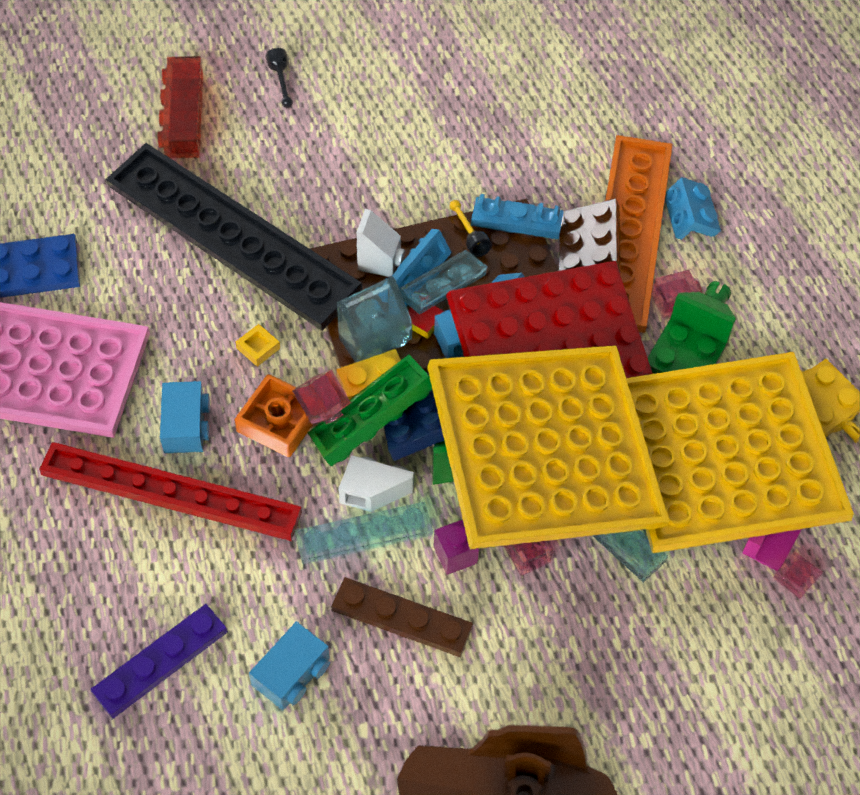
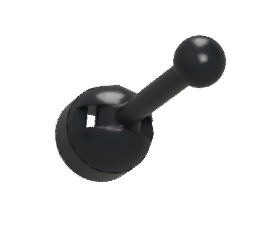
(278, 61)

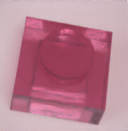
(797, 575)

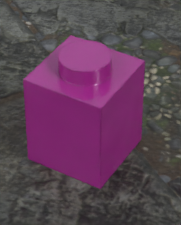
(453, 547)

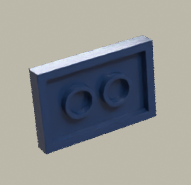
(415, 429)

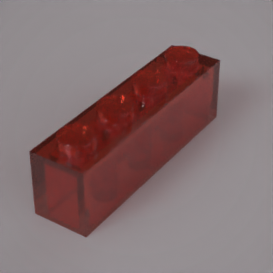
(182, 107)

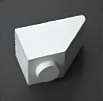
(378, 246)

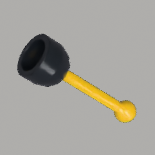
(476, 242)

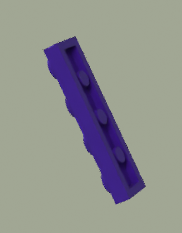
(158, 661)

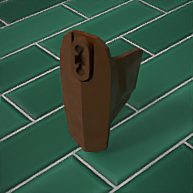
(506, 763)

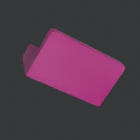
(771, 548)

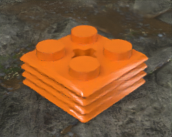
(258, 421)

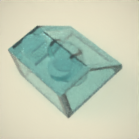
(374, 320)

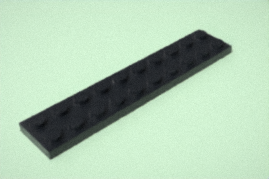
(234, 235)

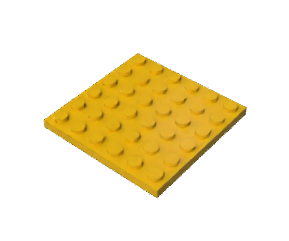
(545, 446)
(737, 452)

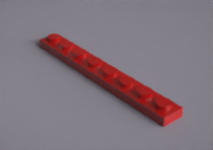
(171, 491)

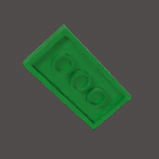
(371, 410)

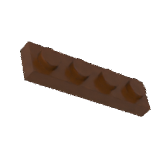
(402, 617)

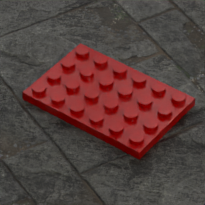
(550, 313)

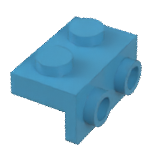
(691, 209)

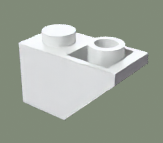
(373, 484)

